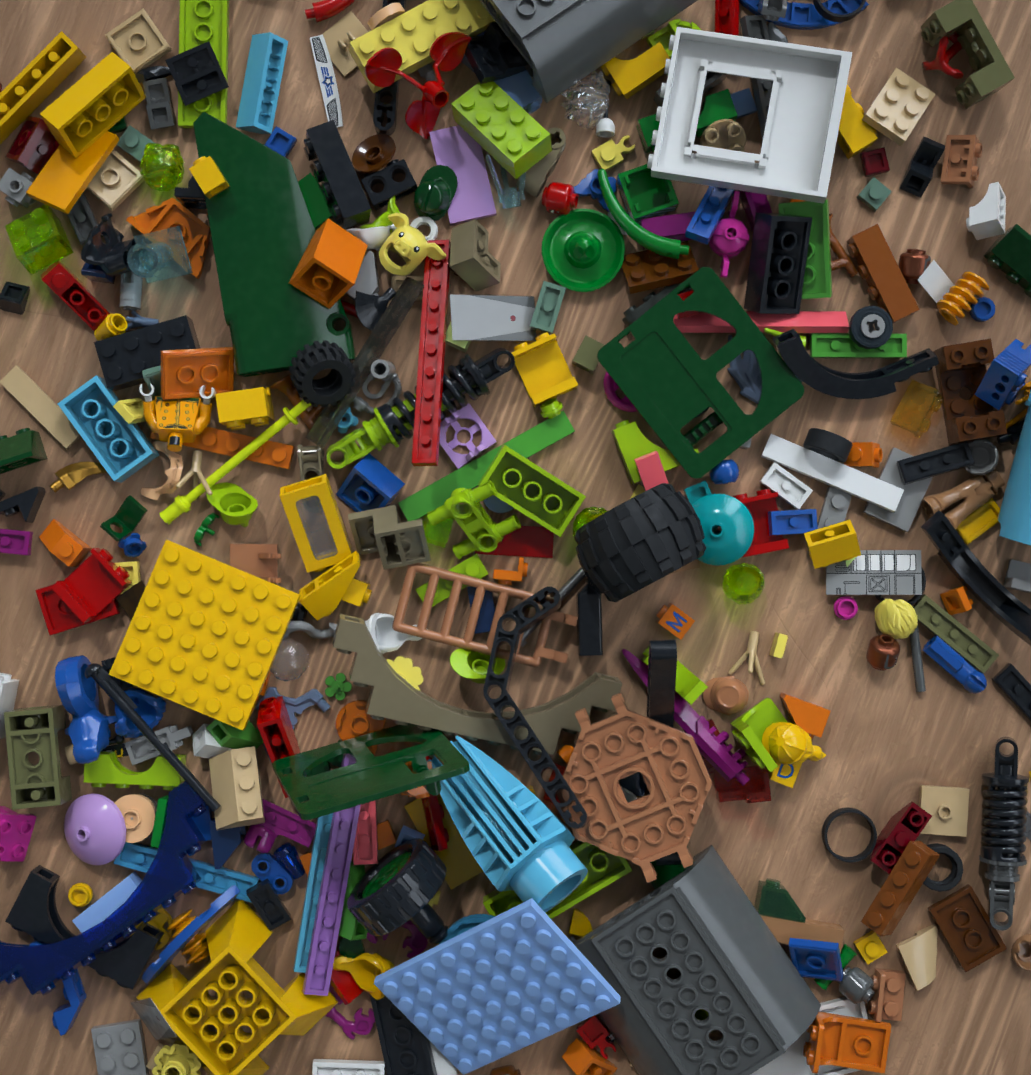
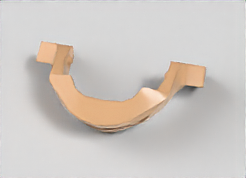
(173, 473)

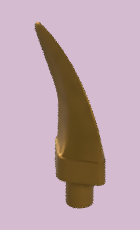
(74, 473)

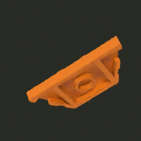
(173, 214)

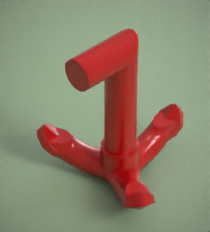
(943, 57)

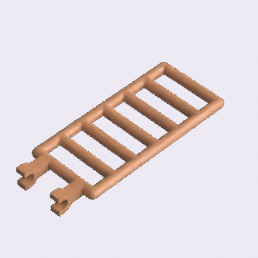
(467, 643)

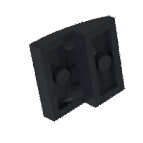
(197, 73)

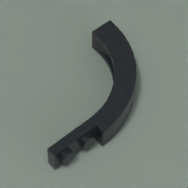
(844, 384)
(976, 577)

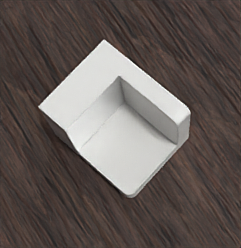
(205, 744)

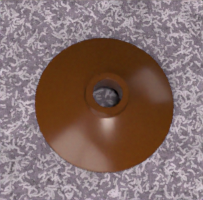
(373, 153)

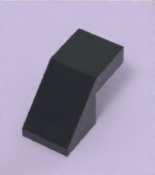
(921, 167)

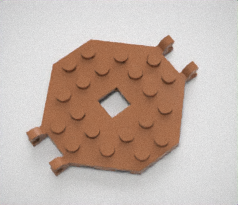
(673, 774)

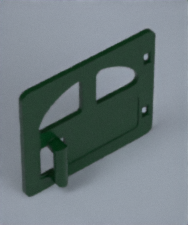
(675, 385)
(371, 775)

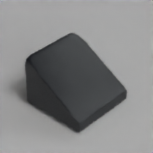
(14, 297)

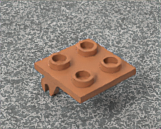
(257, 560)

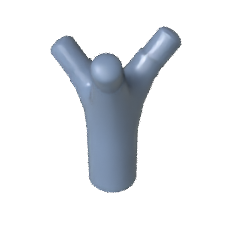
(139, 321)

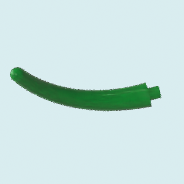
(653, 242)

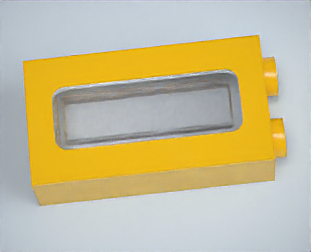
(316, 523)

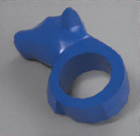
(81, 698)

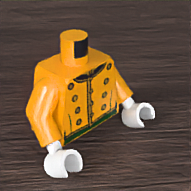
(177, 418)

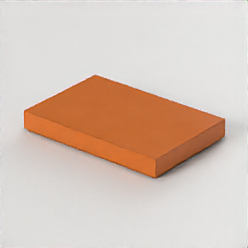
(189, 369)

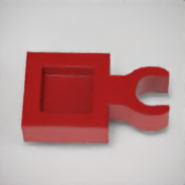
(595, 1034)

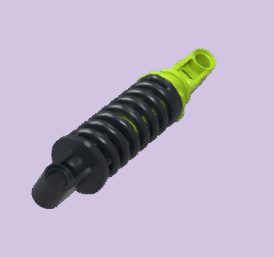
(396, 421)

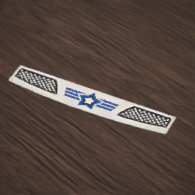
(327, 79)

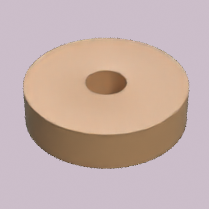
(385, 14)

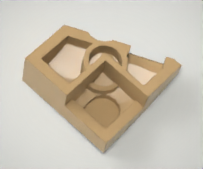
(920, 956)

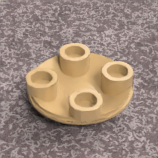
(724, 135)

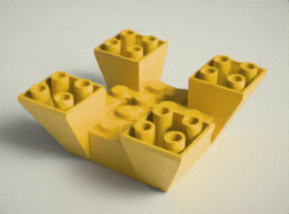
(232, 970)

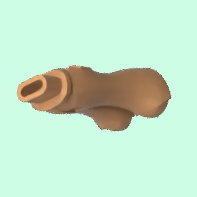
(973, 492)

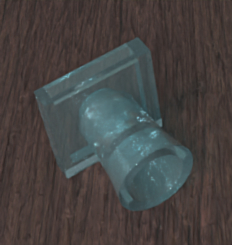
(159, 255)

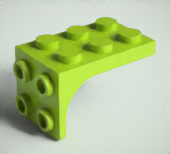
(750, 729)

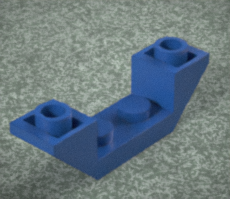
(73, 991)

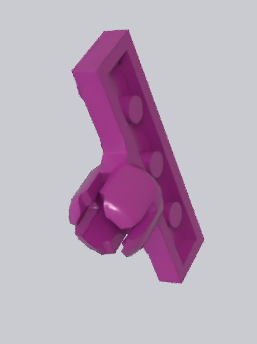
(279, 822)

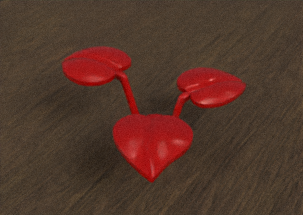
(421, 114)

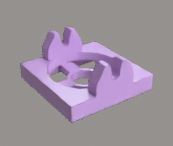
(487, 439)

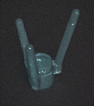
(508, 196)

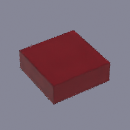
(874, 162)

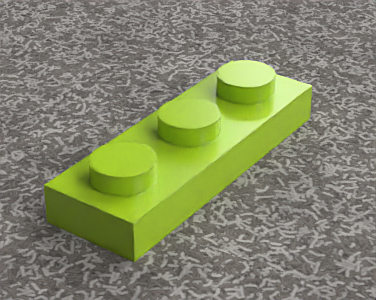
(471, 567)

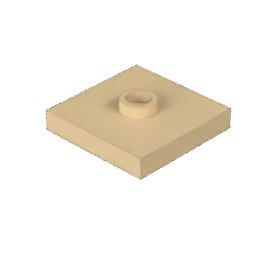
(138, 41)
(115, 181)
(947, 809)

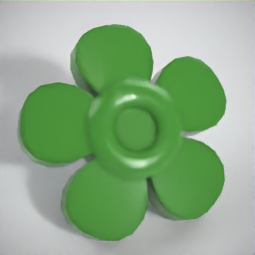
(337, 686)

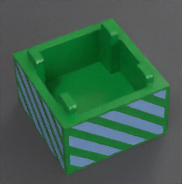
(646, 195)

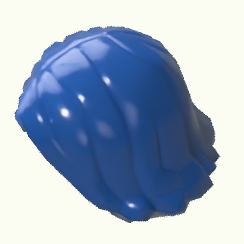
(149, 708)

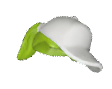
(377, 232)

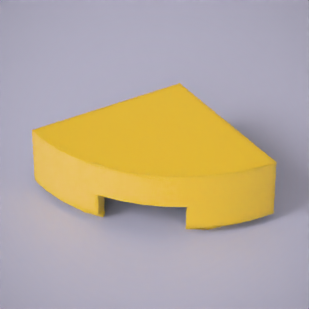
(579, 923)

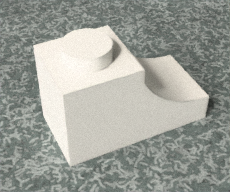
(988, 216)

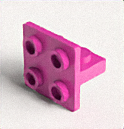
(15, 834)

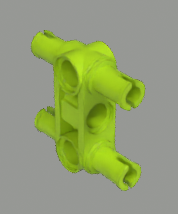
(474, 520)

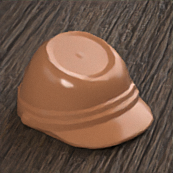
(726, 695)

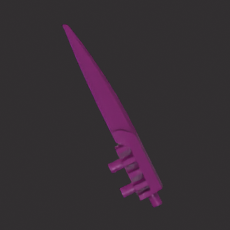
(709, 744)

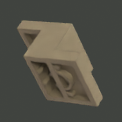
(397, 542)

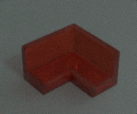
(754, 791)

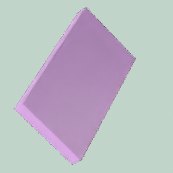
(464, 156)

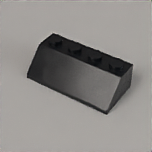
(777, 263)

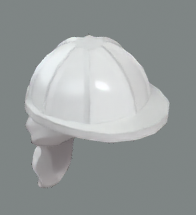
(383, 634)

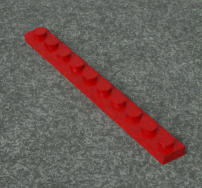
(431, 359)

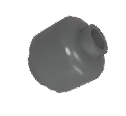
(856, 985)

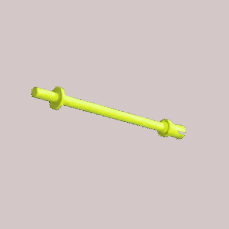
(183, 503)

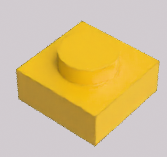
(870, 947)

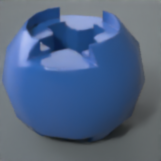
(725, 472)

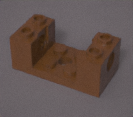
(965, 367)

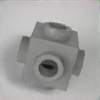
(15, 188)

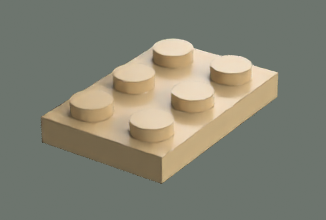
(898, 107)

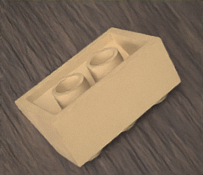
(237, 788)

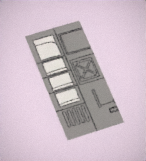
(877, 574)

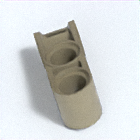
(538, 174)
(310, 463)

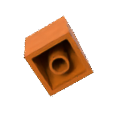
(329, 264)

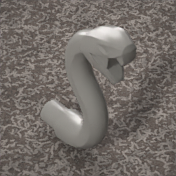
(310, 630)

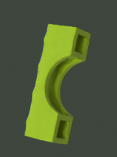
(110, 771)

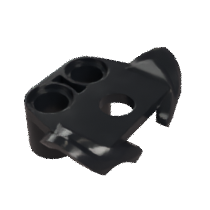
(112, 254)

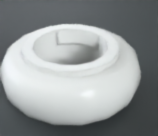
(423, 220)

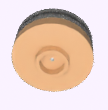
(138, 815)

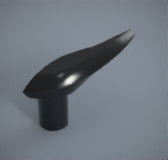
(152, 73)

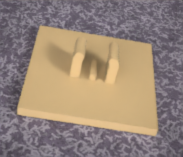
(338, 42)

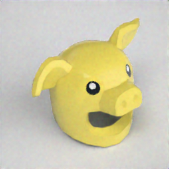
(409, 244)

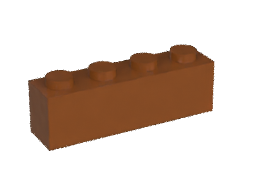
(882, 273)
(900, 888)

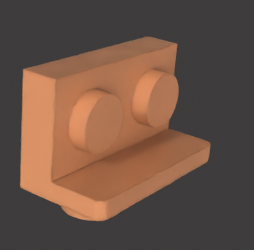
(961, 160)
(888, 995)

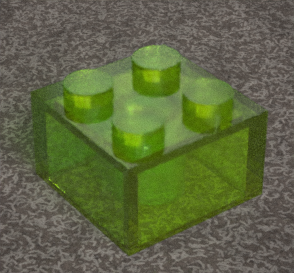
(38, 239)

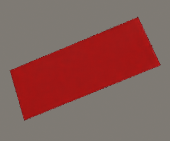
(525, 542)

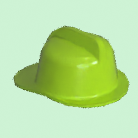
(233, 503)
(474, 665)

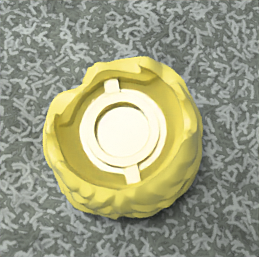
(896, 618)

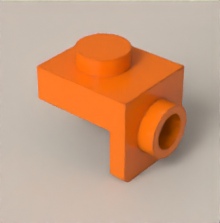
(864, 455)
(506, 577)

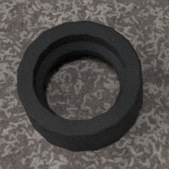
(828, 444)
(956, 871)

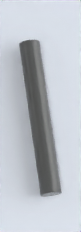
(917, 661)

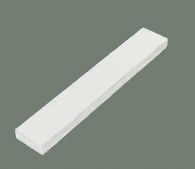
(832, 473)

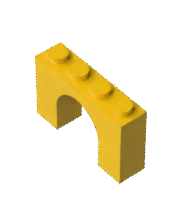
(637, 73)

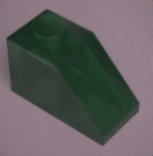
(775, 901)

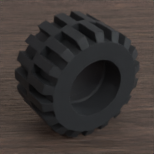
(313, 360)

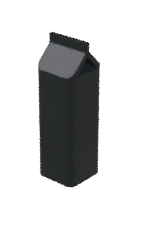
(589, 621)

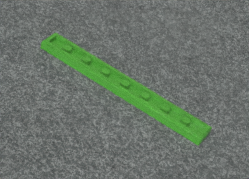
(469, 475)

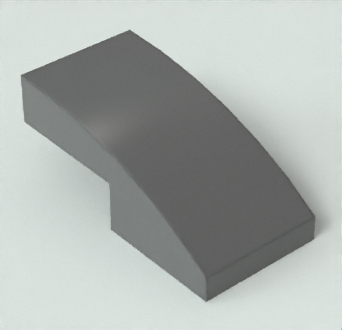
(159, 103)

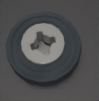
(864, 333)

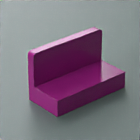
(754, 203)

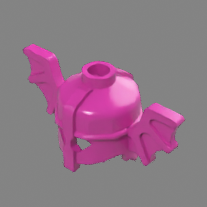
(731, 246)

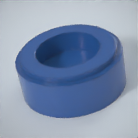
(982, 310)

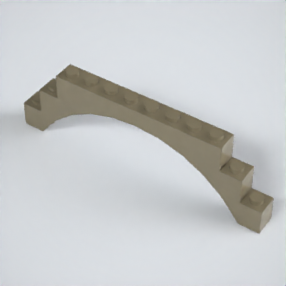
(398, 700)

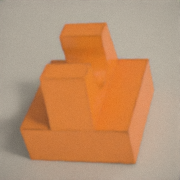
(956, 600)

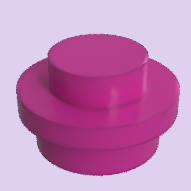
(845, 607)

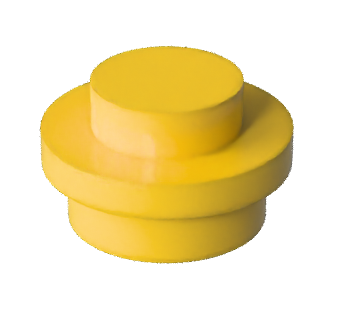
(80, 894)

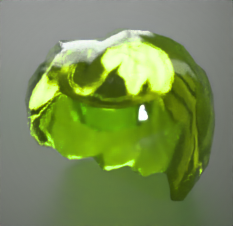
(743, 583)

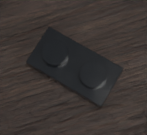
(268, 904)

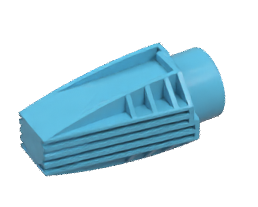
(511, 831)

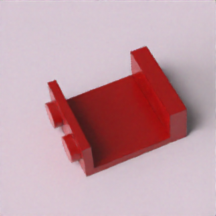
(759, 508)
(92, 585)

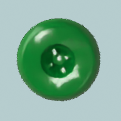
(583, 250)

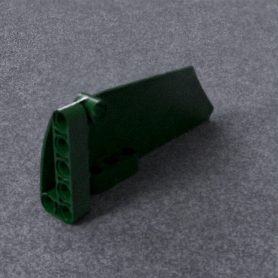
(258, 241)

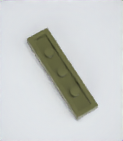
(954, 634)

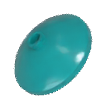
(736, 528)

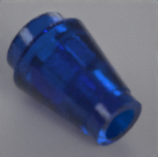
(289, 860)

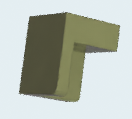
(587, 355)

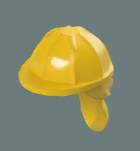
(790, 744)
(364, 970)

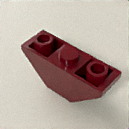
(896, 835)

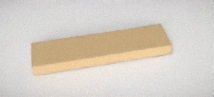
(40, 406)

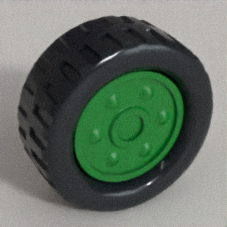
(400, 892)

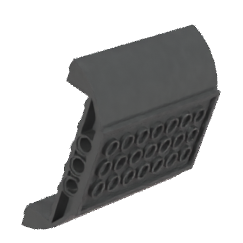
(576, 37)
(726, 967)

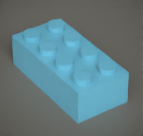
(115, 443)

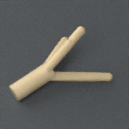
(196, 472)
(753, 659)

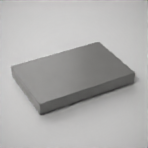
(910, 499)

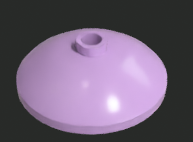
(95, 829)

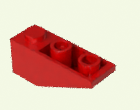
(75, 294)

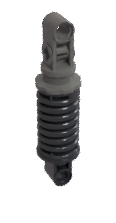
(1005, 831)

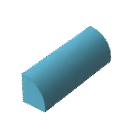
(262, 83)

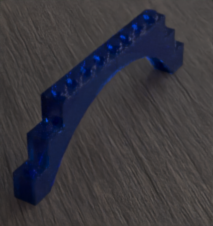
(165, 880)

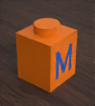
(674, 620)

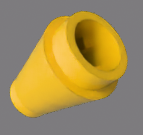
(111, 326)

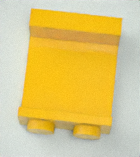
(543, 369)

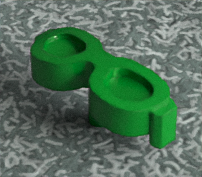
(204, 528)

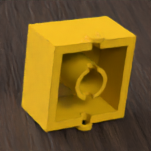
(245, 407)

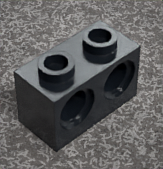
(391, 188)

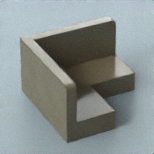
(471, 257)

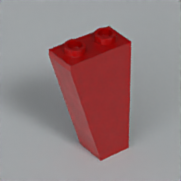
(276, 730)

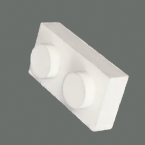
(786, 485)

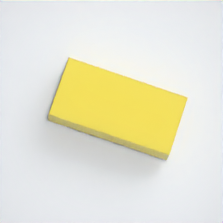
(131, 410)

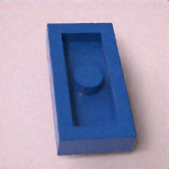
(792, 521)

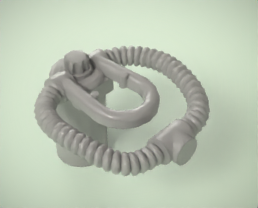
(382, 370)

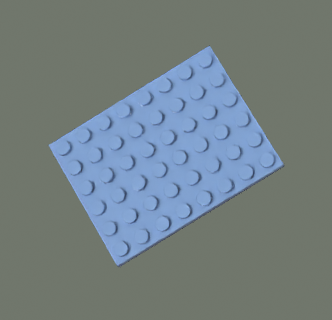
(497, 987)

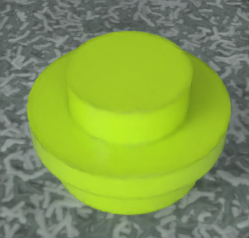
(551, 408)

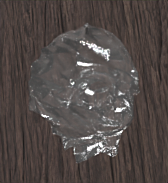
(587, 100)

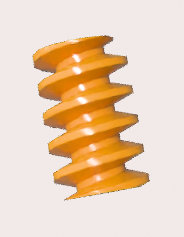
(960, 296)
(195, 947)

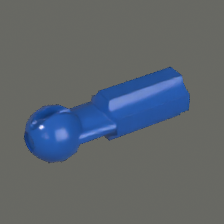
(955, 665)

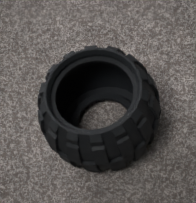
(639, 542)

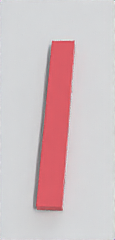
(802, 323)

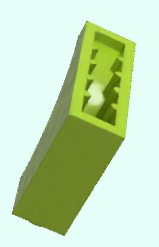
(634, 444)
(687, 684)

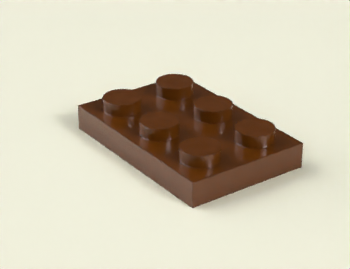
(651, 271)
(967, 928)

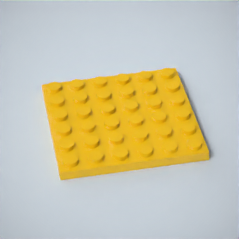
(205, 635)

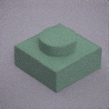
(874, 194)

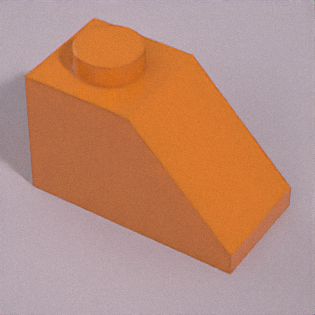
(64, 544)
(806, 715)
(587, 1061)

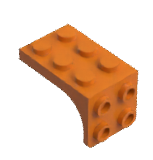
(847, 1043)

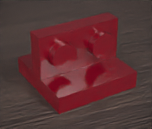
(33, 145)

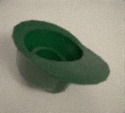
(435, 192)

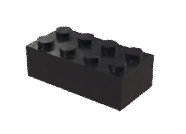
(337, 176)
(130, 353)

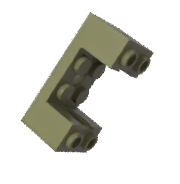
(975, 38)
(36, 731)

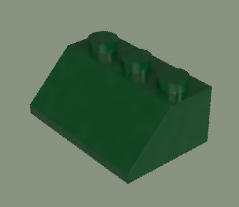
(1013, 256)
(21, 450)

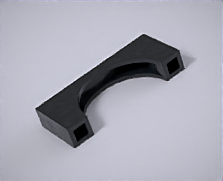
(38, 916)

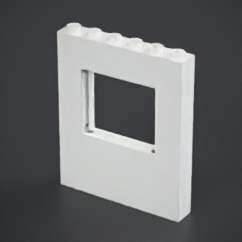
(799, 120)

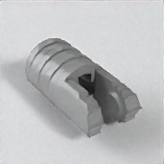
(130, 291)

